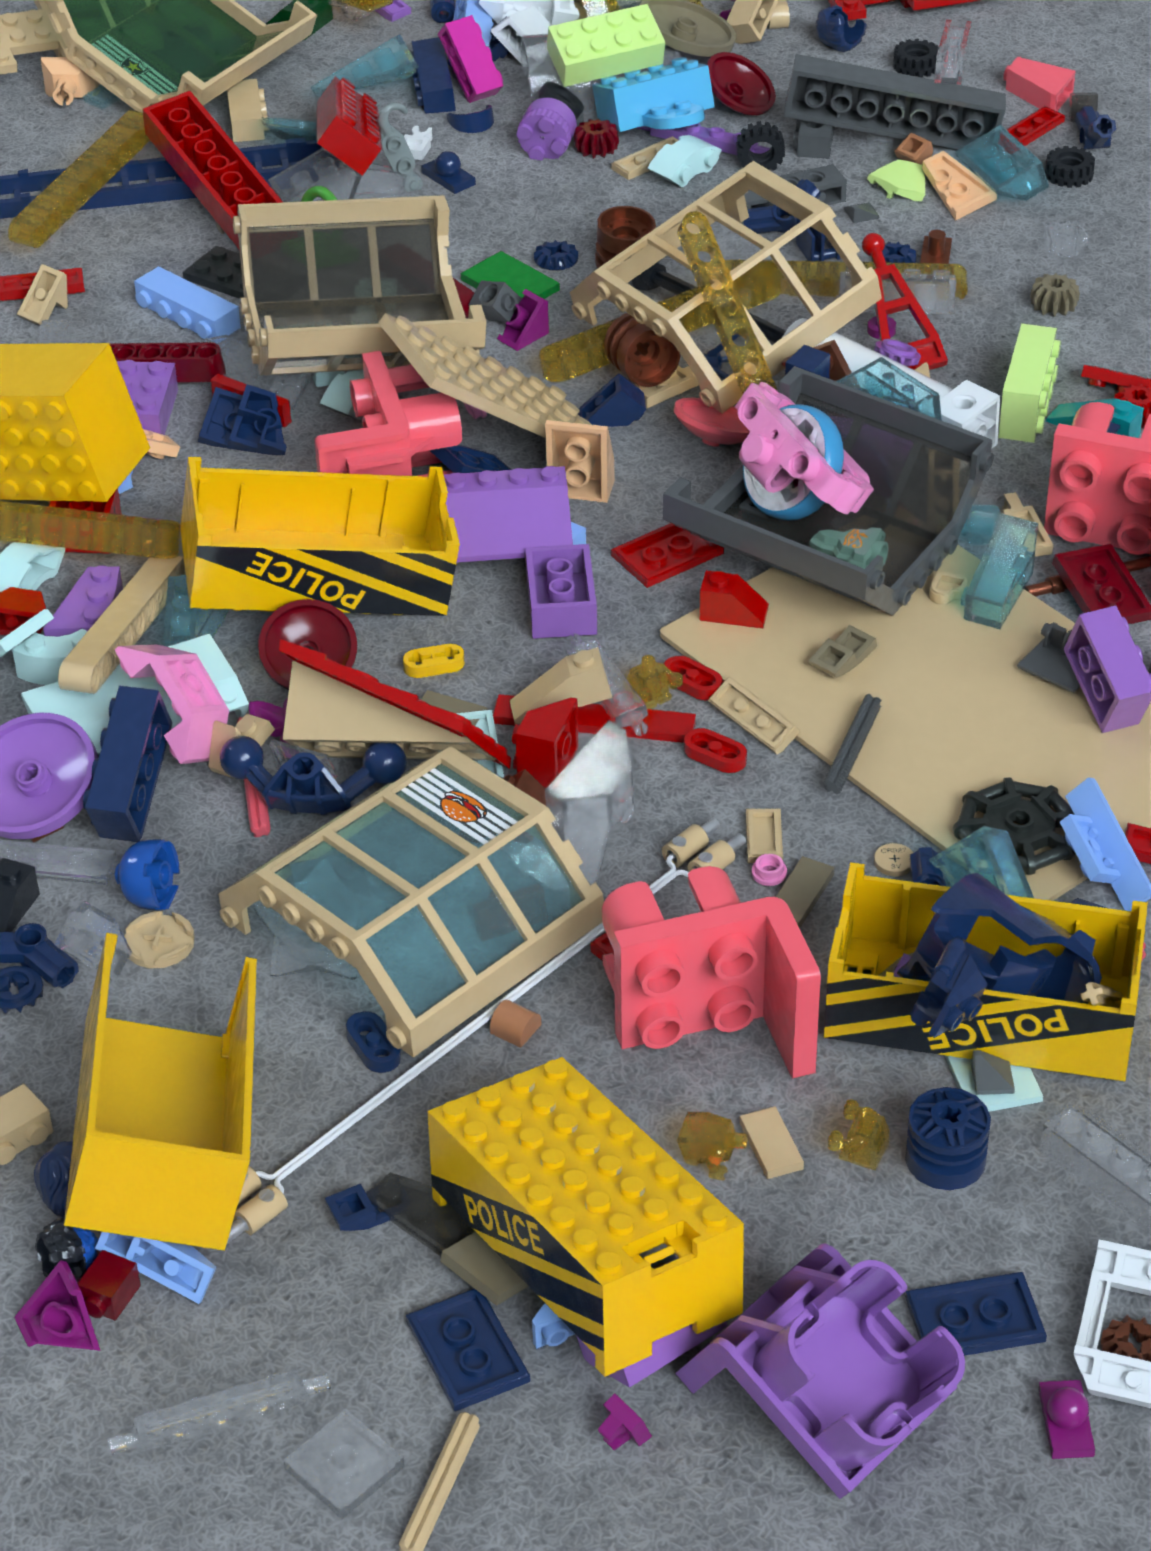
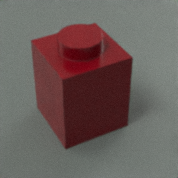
(109, 1285)

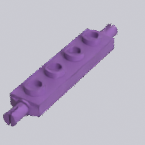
(714, 136)

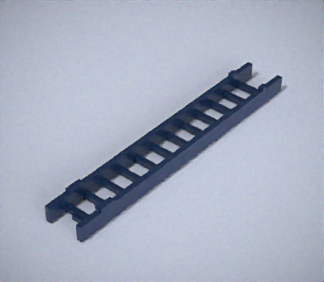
(259, 156)

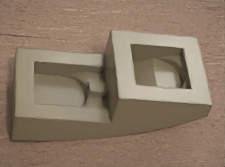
(844, 653)

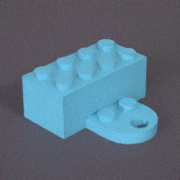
(656, 97)

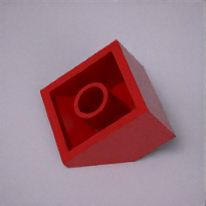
(547, 740)

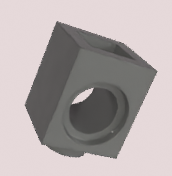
(496, 300)

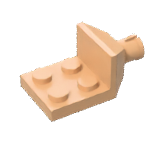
(65, 80)

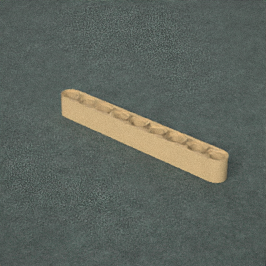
(119, 625)

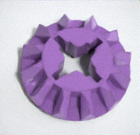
(898, 351)

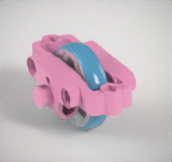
(795, 458)

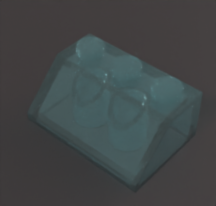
(1005, 165)

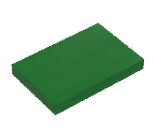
(513, 272)

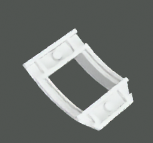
(1105, 1372)

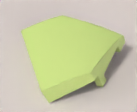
(900, 178)

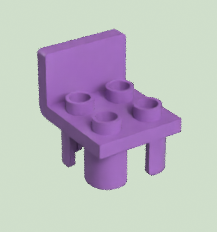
(834, 1364)

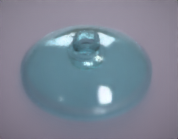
(291, 128)

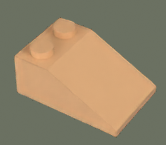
(586, 457)

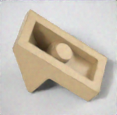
(46, 291)
(249, 726)

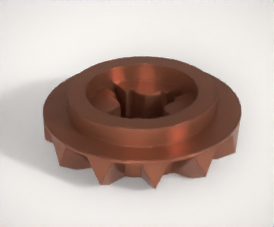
(1116, 1337)

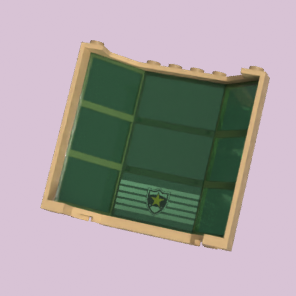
(171, 46)

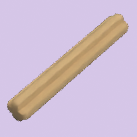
(1101, 995)
(440, 1483)

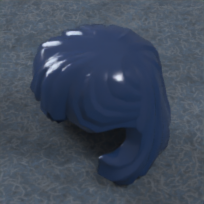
(835, 31)
(52, 1176)

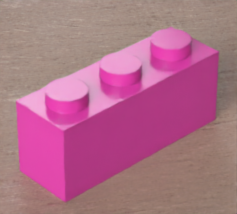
(470, 58)

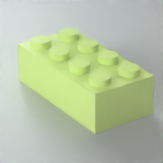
(605, 45)
(1029, 383)

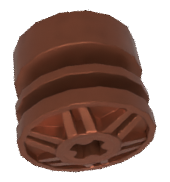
(619, 229)
(640, 352)

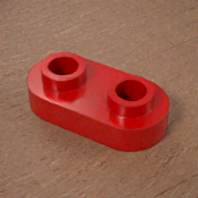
(698, 679)
(715, 750)

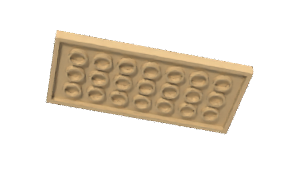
(480, 380)

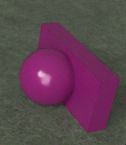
(1066, 1419)

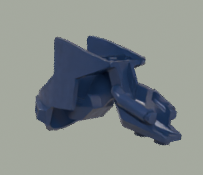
(962, 971)

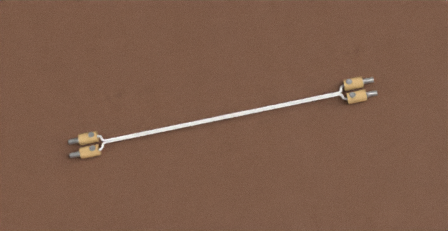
(271, 1200)

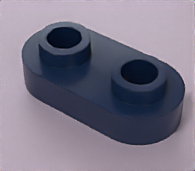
(373, 1043)

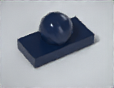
(447, 172)

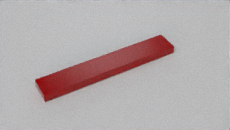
(592, 717)

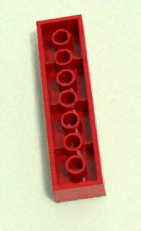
(348, 125)
(205, 158)

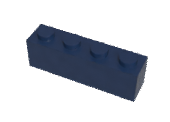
(432, 77)

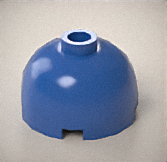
(147, 874)

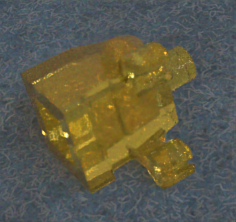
(652, 681)
(866, 1137)
(709, 1141)

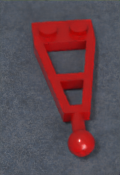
(930, 347)

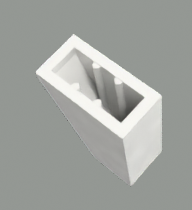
(524, 22)

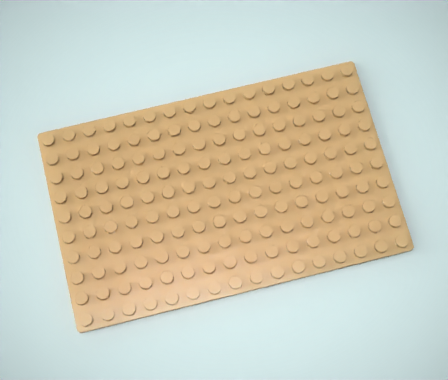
(950, 710)

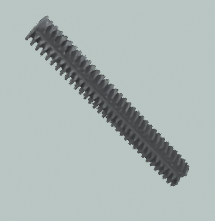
(852, 744)

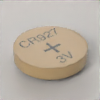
(893, 859)

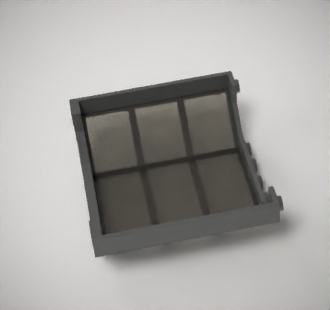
(922, 494)

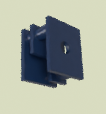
(812, 245)

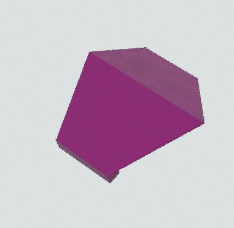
(527, 323)
(57, 1313)

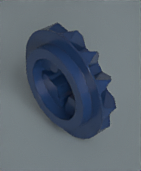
(899, 253)
(562, 257)
(27, 982)

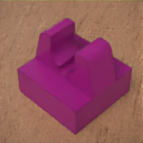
(622, 1424)

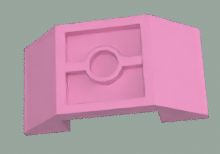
(188, 688)

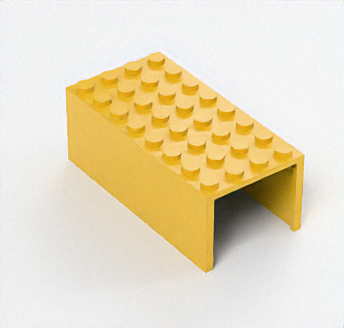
(65, 423)
(162, 1122)

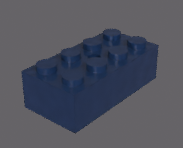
(128, 764)

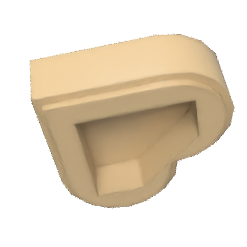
(947, 587)

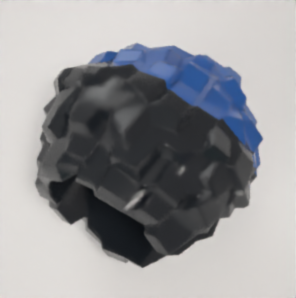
(66, 1244)

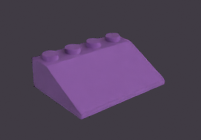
(508, 511)

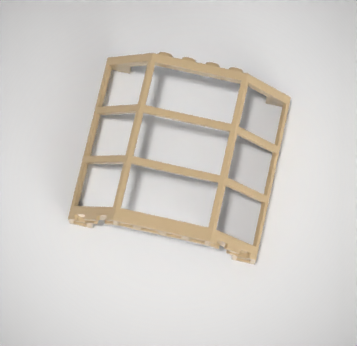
(728, 198)

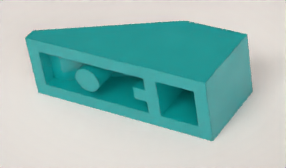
(1125, 414)

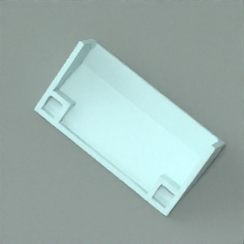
(92, 710)

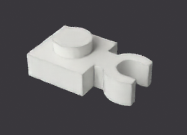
(419, 142)

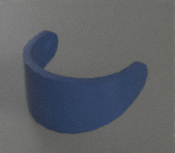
(472, 122)

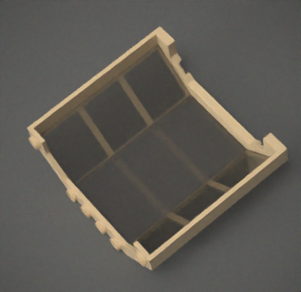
(331, 270)

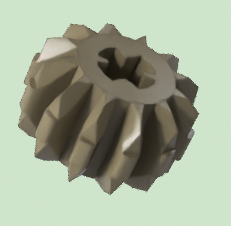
(1055, 294)

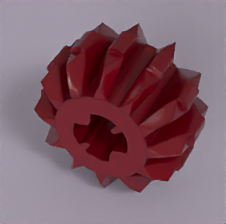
(596, 138)

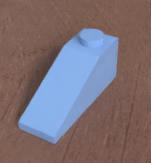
(168, 1263)

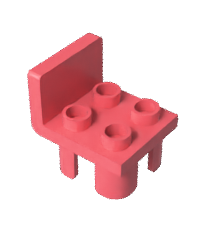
(394, 430)
(1100, 483)
(711, 969)

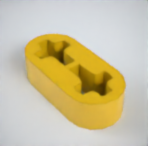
(433, 660)

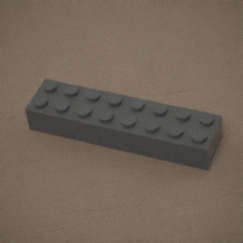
(890, 103)

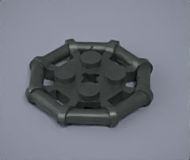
(1004, 804)

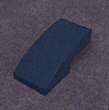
(354, 1210)

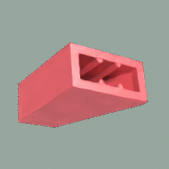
(1039, 83)

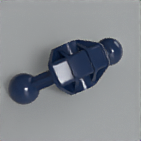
(304, 781)

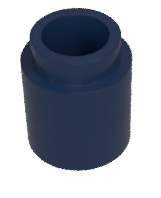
(442, 10)

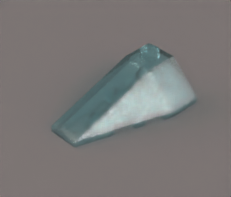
(379, 66)

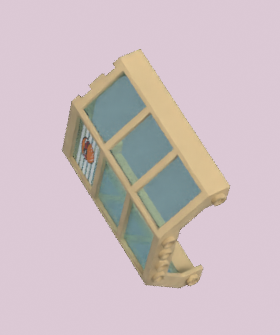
(431, 893)

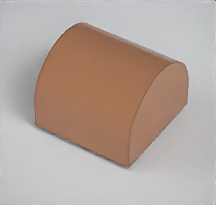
(914, 149)
(514, 1023)

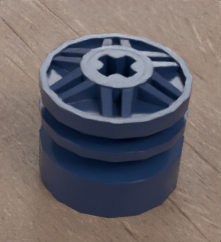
(947, 1138)

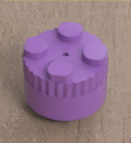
(546, 129)

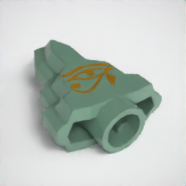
(852, 546)

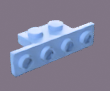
(1103, 845)

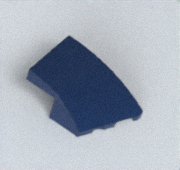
(244, 422)

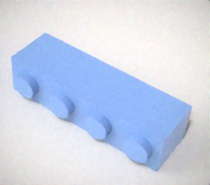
(186, 304)

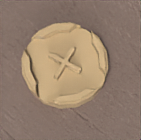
(159, 939)

